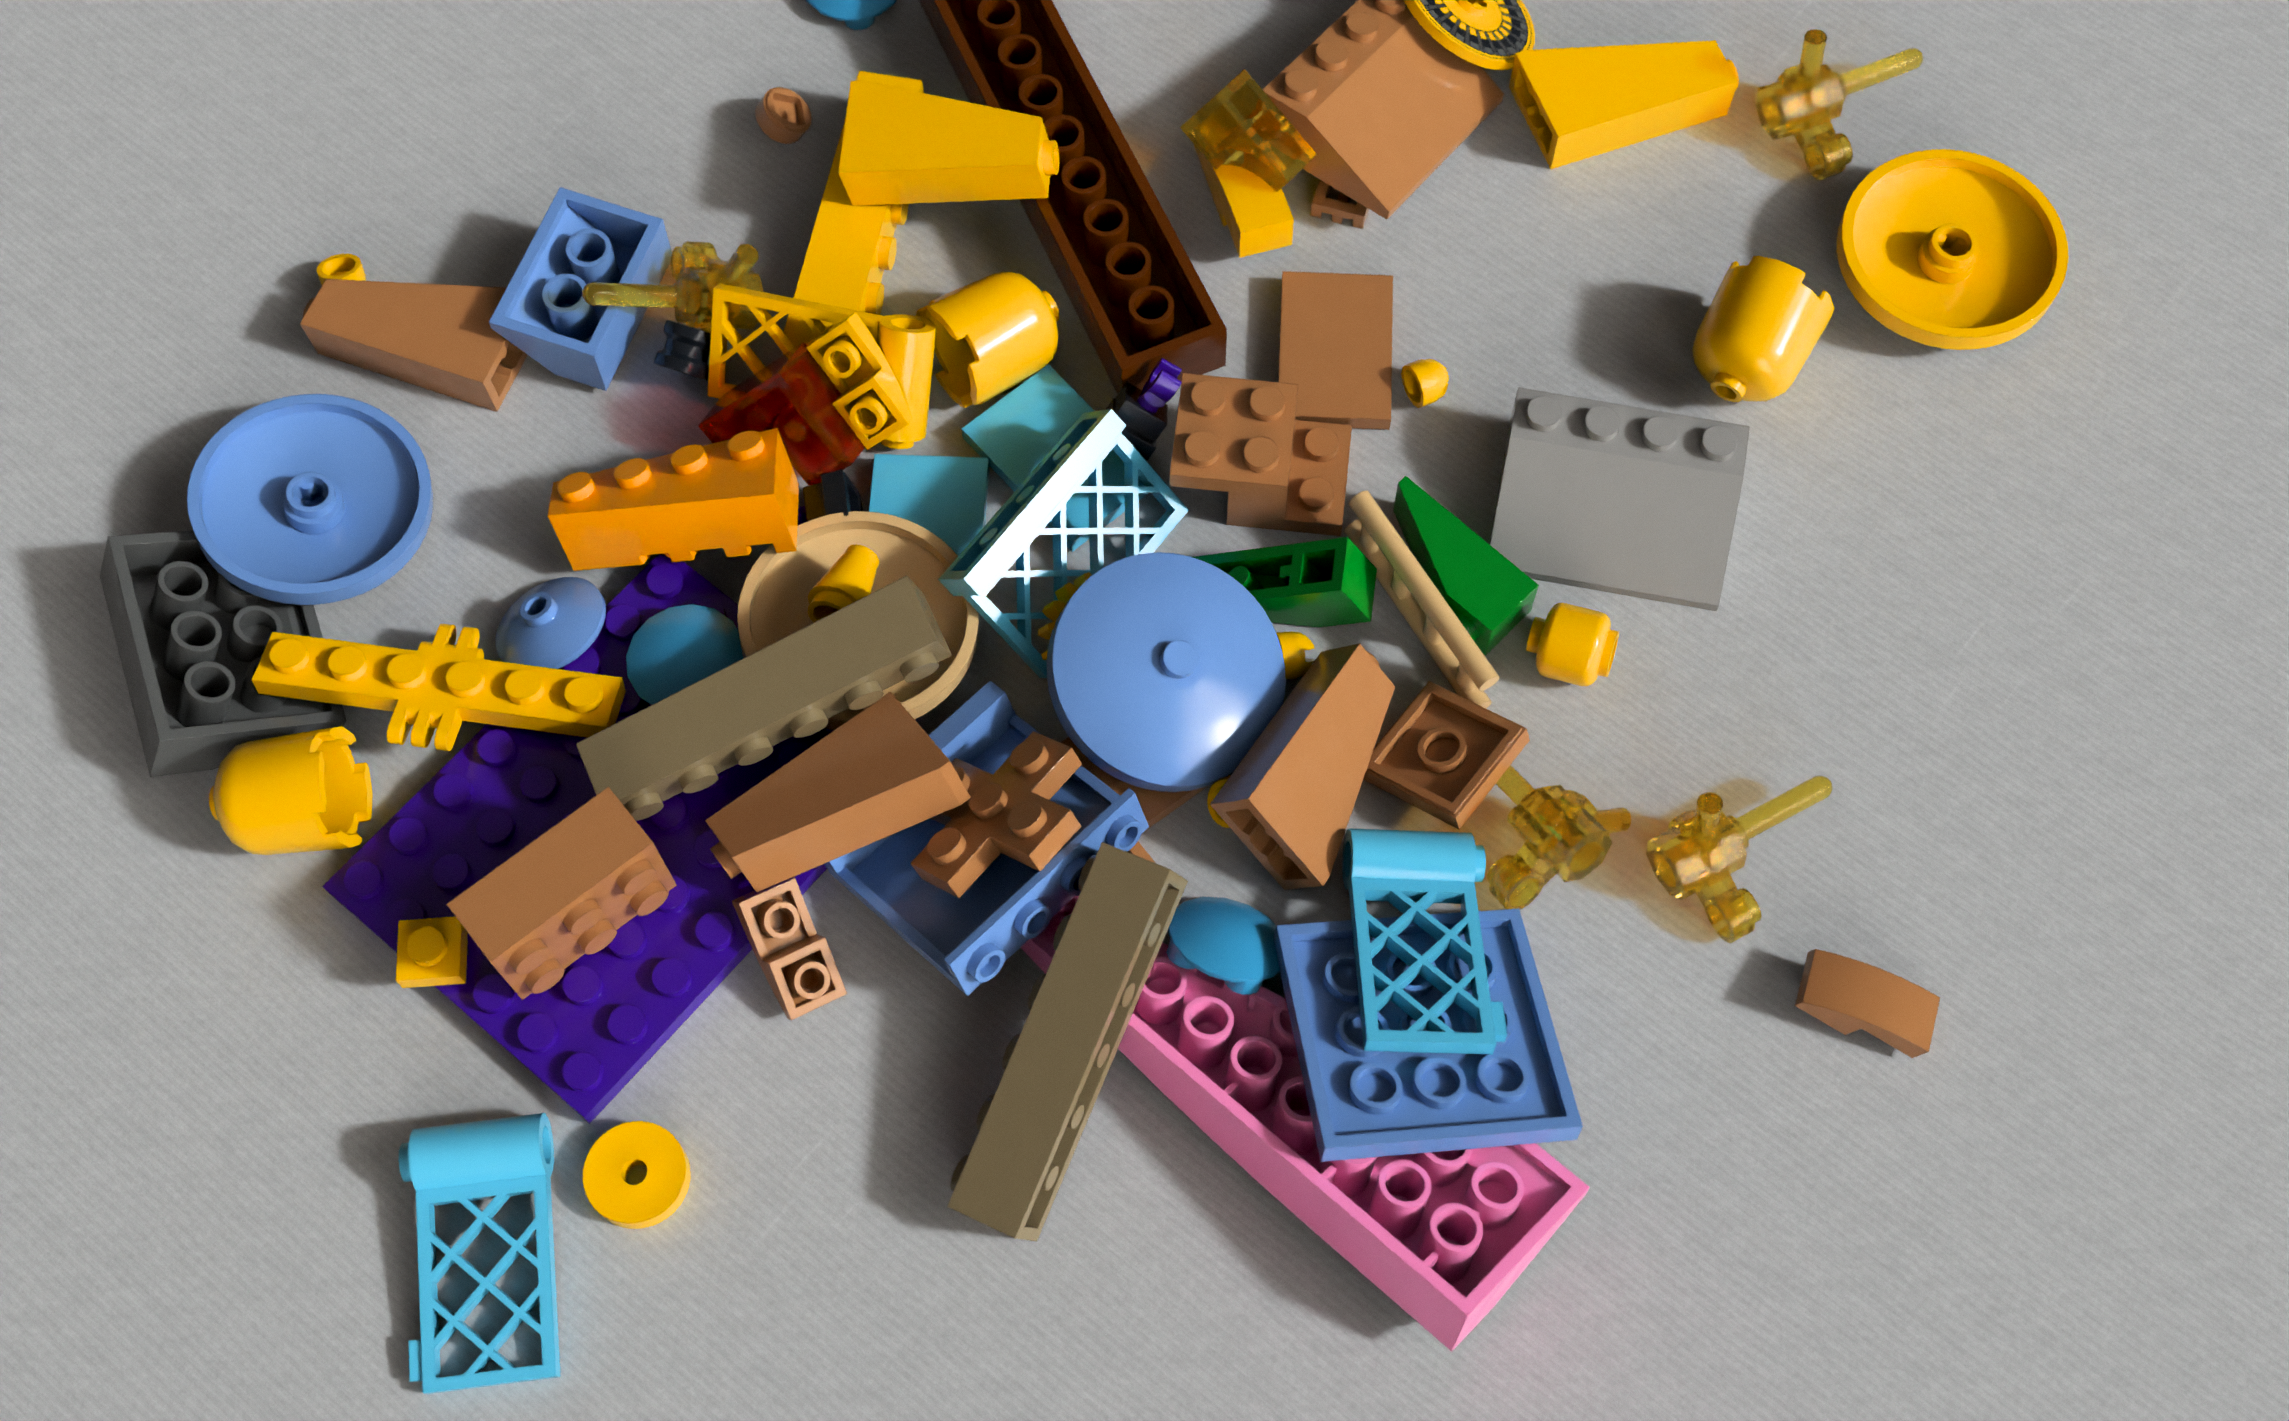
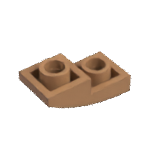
(789, 949)
(1864, 997)

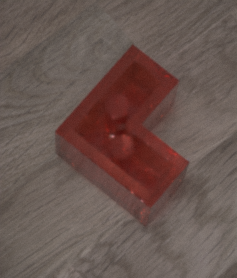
(798, 401)

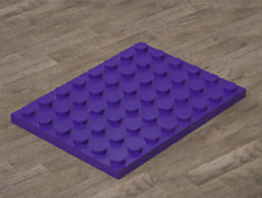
(509, 790)

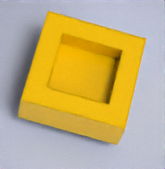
(431, 952)

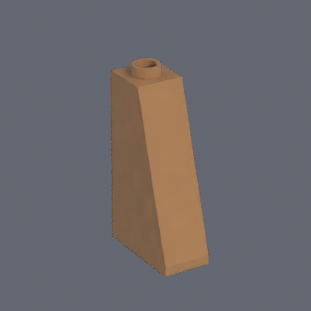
(417, 335)
(1307, 768)
(837, 797)

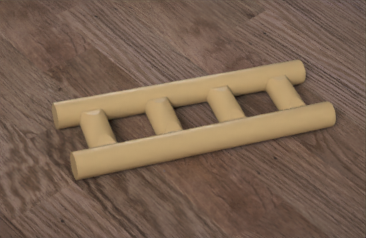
(1421, 602)

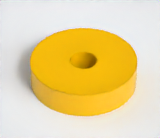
(614, 1156)

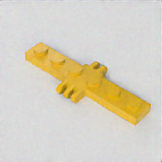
(438, 686)

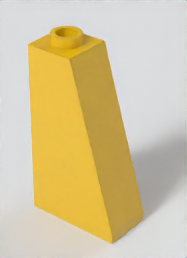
(1619, 94)
(940, 149)

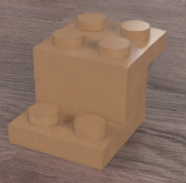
(1247, 443)

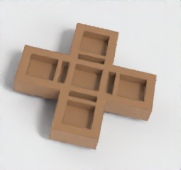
(1005, 815)

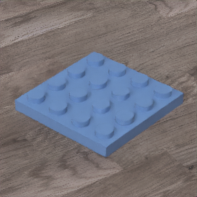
(1415, 1100)

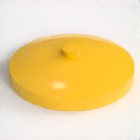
(1952, 249)

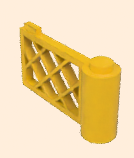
(903, 338)

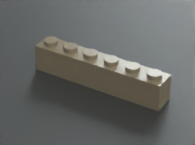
(766, 699)
(1066, 1043)

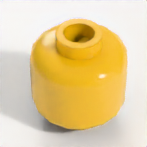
(1573, 644)

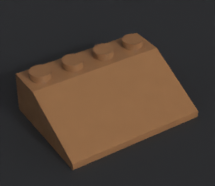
(1381, 103)

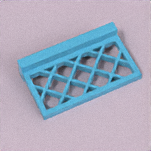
(1044, 499)

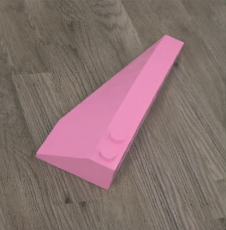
(1425, 1228)

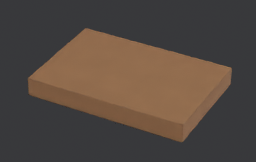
(1338, 346)

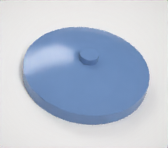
(310, 499)
(1164, 671)

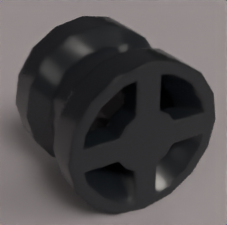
(685, 350)

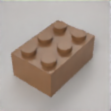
(564, 894)

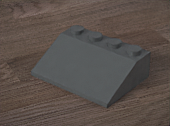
(193, 651)

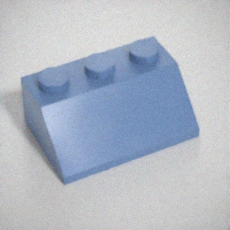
(544, 304)

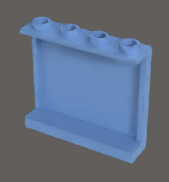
(1009, 900)

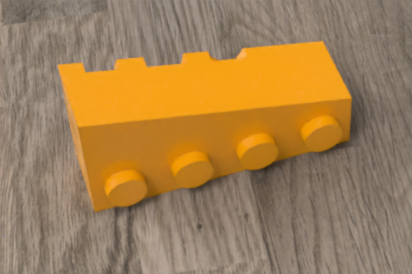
(680, 504)

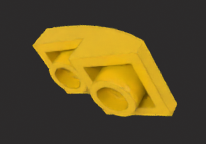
(868, 388)

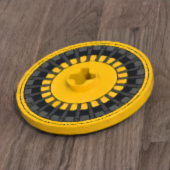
(1477, 30)

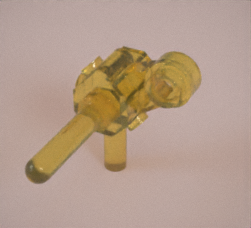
(1813, 95)
(697, 273)
(1560, 838)
(1709, 846)

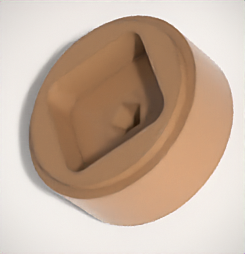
(783, 115)

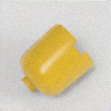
(1759, 330)
(992, 335)
(293, 793)

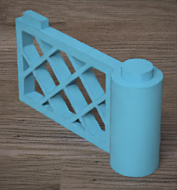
(1423, 870)
(465, 1166)

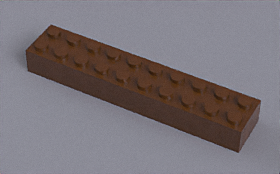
(1100, 213)

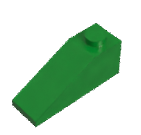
(1469, 573)
(1305, 581)

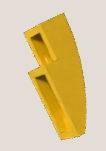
(1250, 208)

